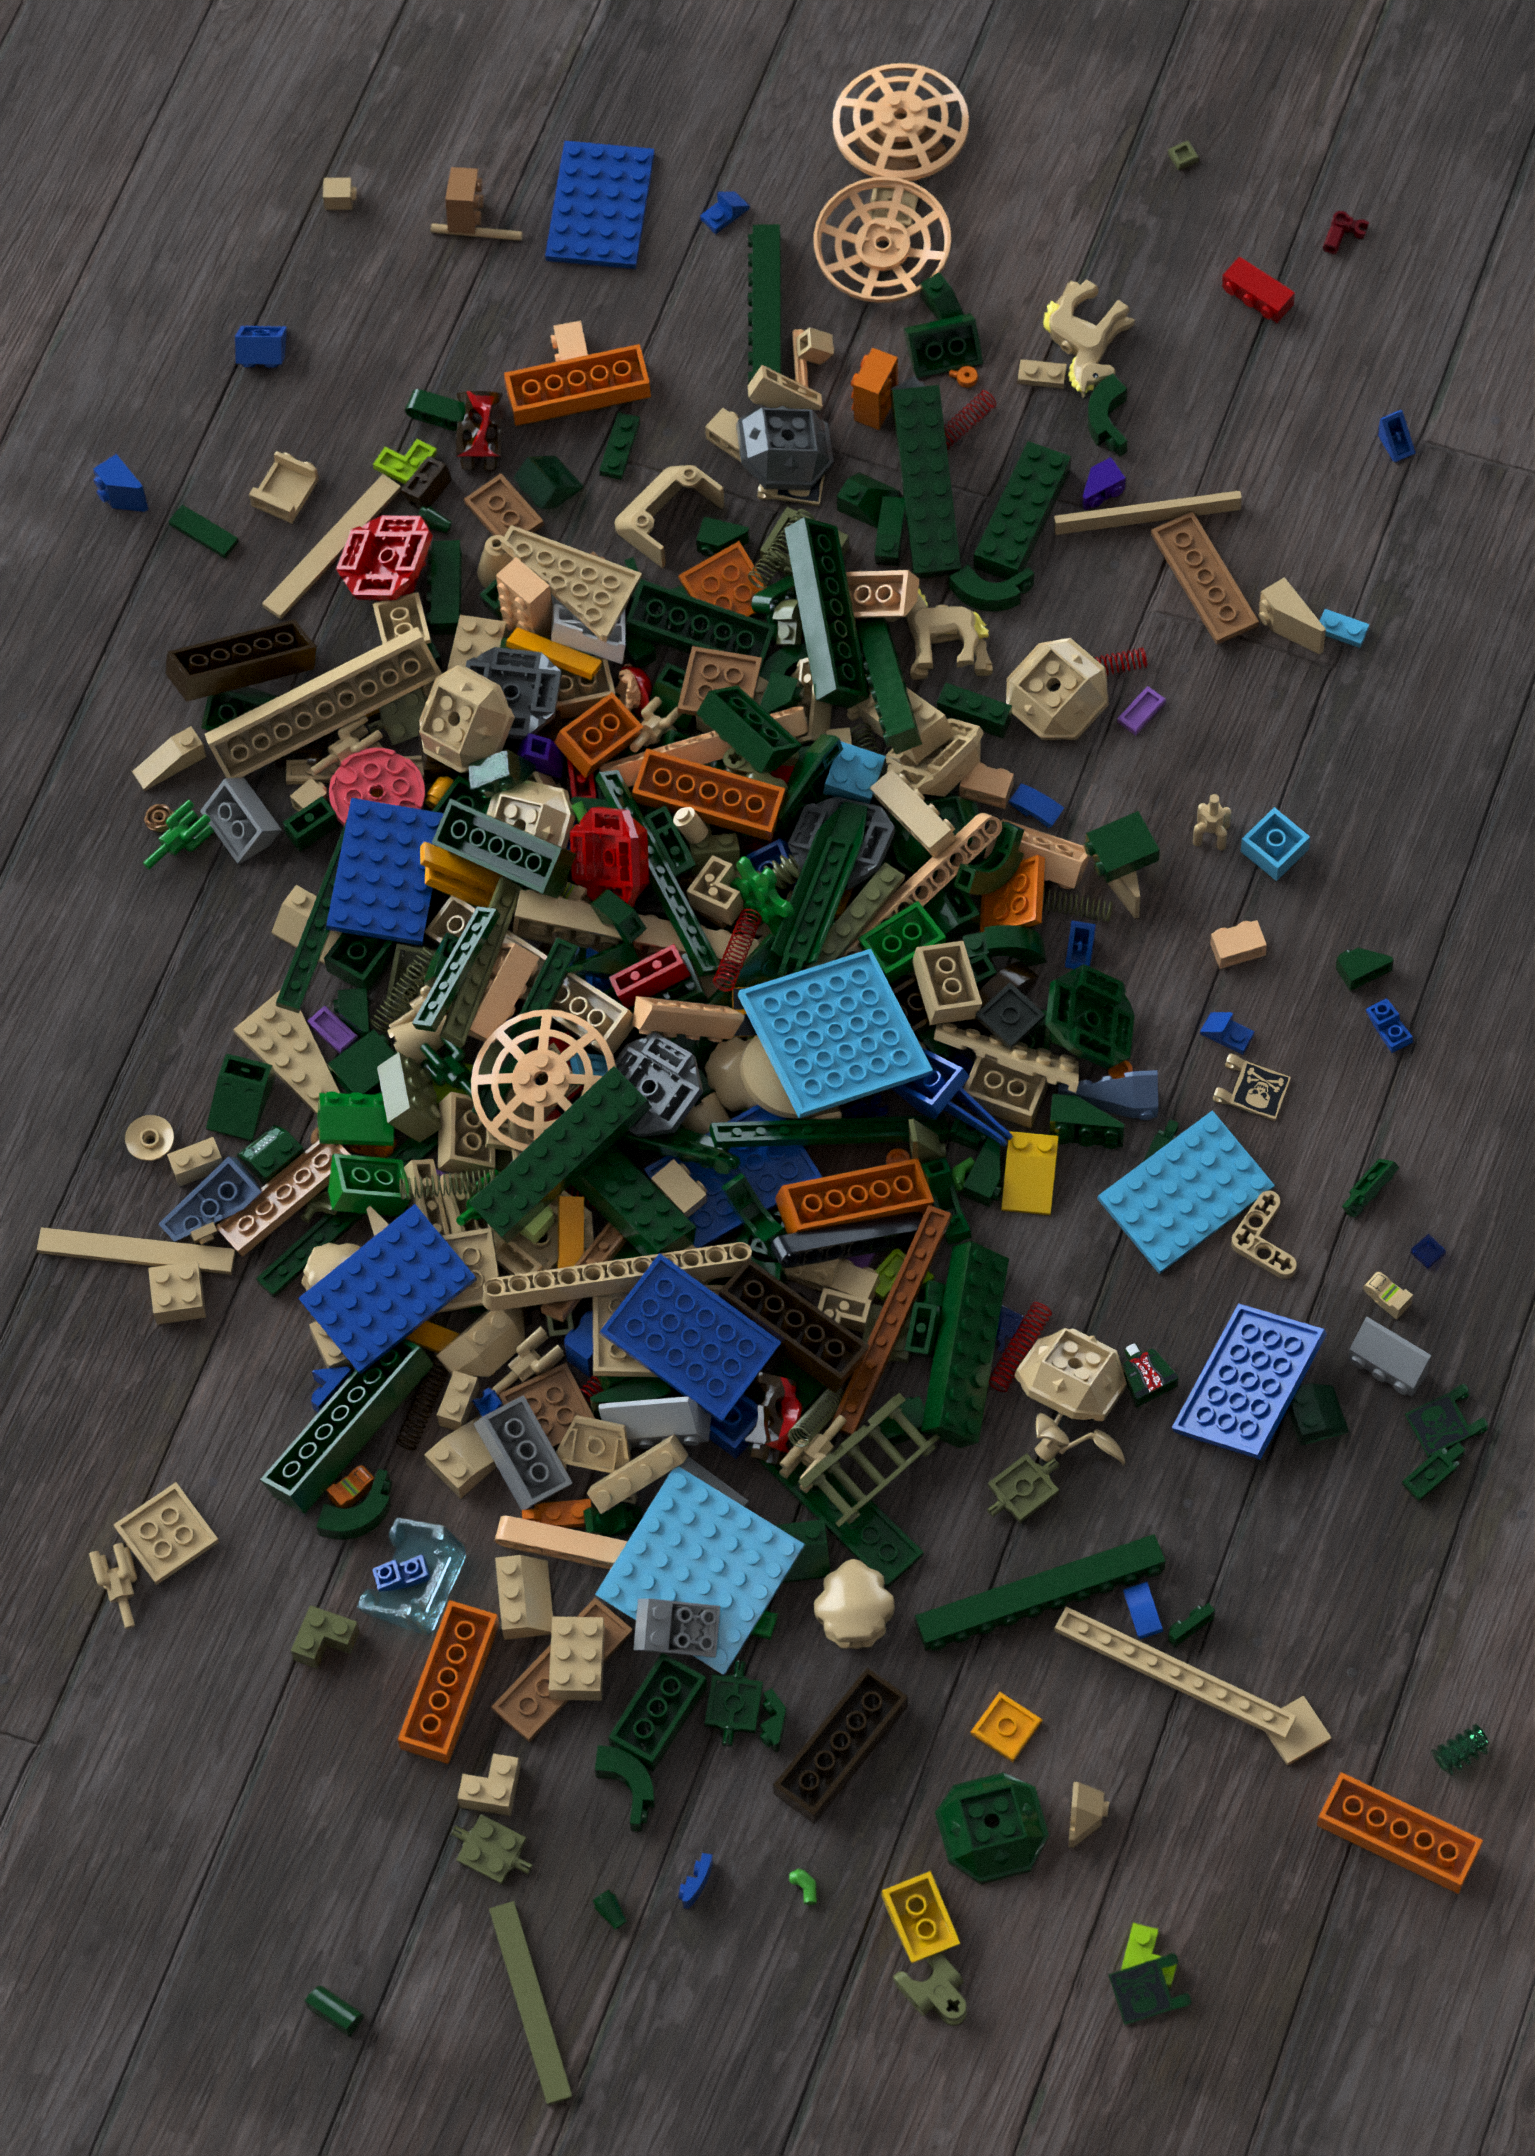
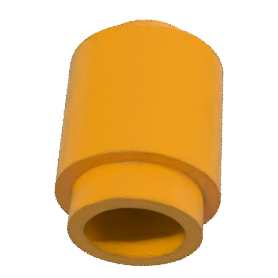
(437, 791)

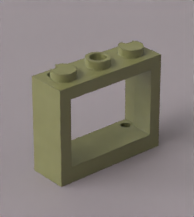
(782, 522)

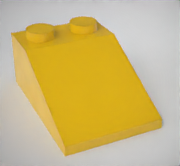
(1030, 1173)
(920, 1917)

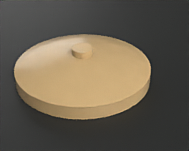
(763, 1083)

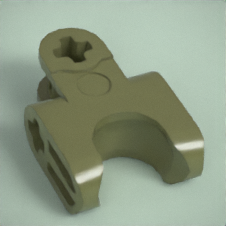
(743, 767)
(937, 1992)

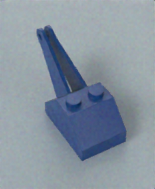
(934, 1094)

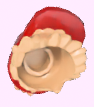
(634, 688)

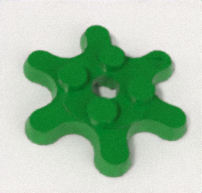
(760, 895)

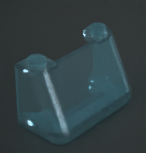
(419, 1605)

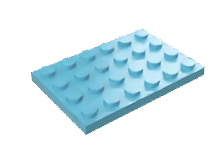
(1185, 1192)

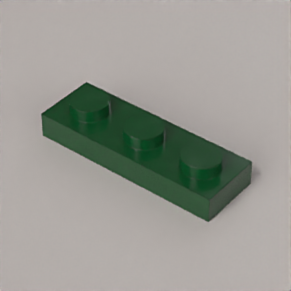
(619, 446)

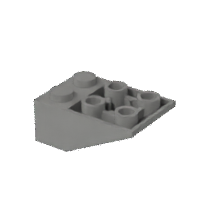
(676, 1627)

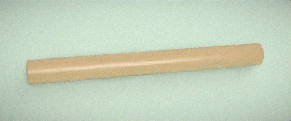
(481, 232)

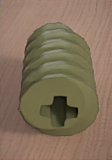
(785, 871)

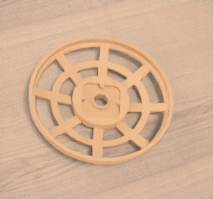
(900, 130)
(881, 229)
(532, 1065)

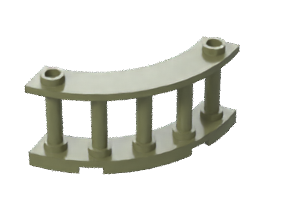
(851, 1449)

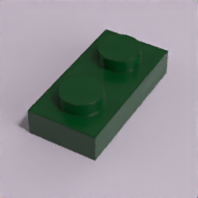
(1198, 1618)

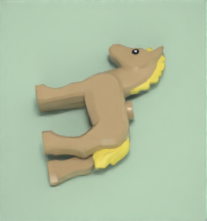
(1082, 337)
(945, 625)

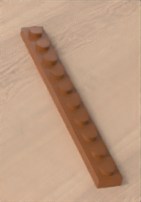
(892, 1318)

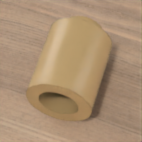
(690, 825)

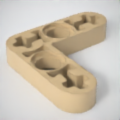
(1255, 1242)

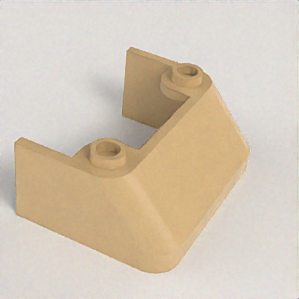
(637, 518)

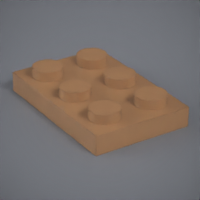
(500, 506)

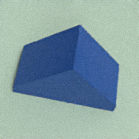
(1396, 436)
(1080, 944)

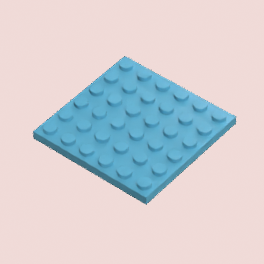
(834, 1033)
(703, 1551)

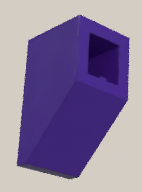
(1103, 482)
(543, 754)

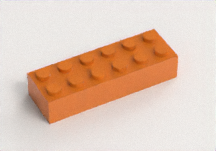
(577, 384)
(714, 794)
(854, 1196)
(448, 1682)
(1399, 1832)

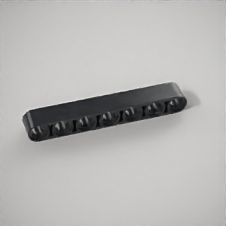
(846, 1240)

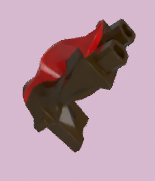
(479, 444)
(772, 1429)

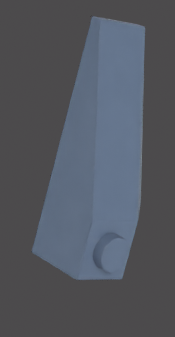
(1128, 1096)
(218, 1196)

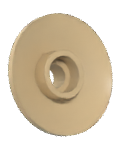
(148, 1128)

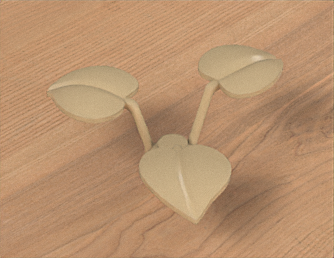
(1057, 1441)

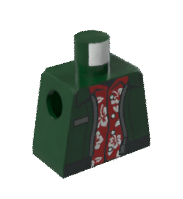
(1147, 1375)

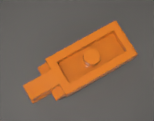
(561, 1514)

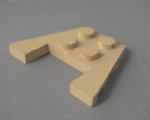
(595, 1446)

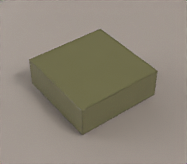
(1183, 155)

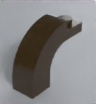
(1017, 974)

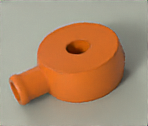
(965, 376)

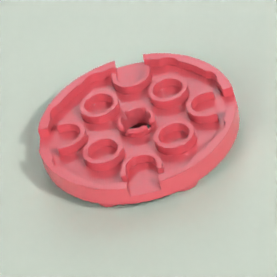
(376, 770)

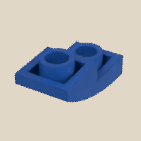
(1035, 803)
(1388, 1025)
(403, 1575)
(1143, 1610)
(694, 1886)

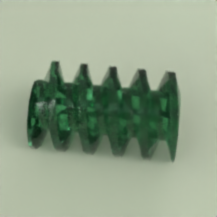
(1461, 1749)

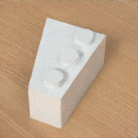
(571, 632)

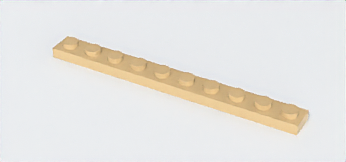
(1175, 1673)

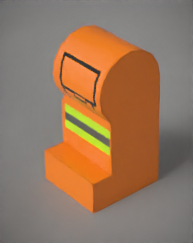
(351, 1488)

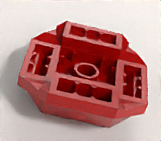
(385, 557)
(610, 854)

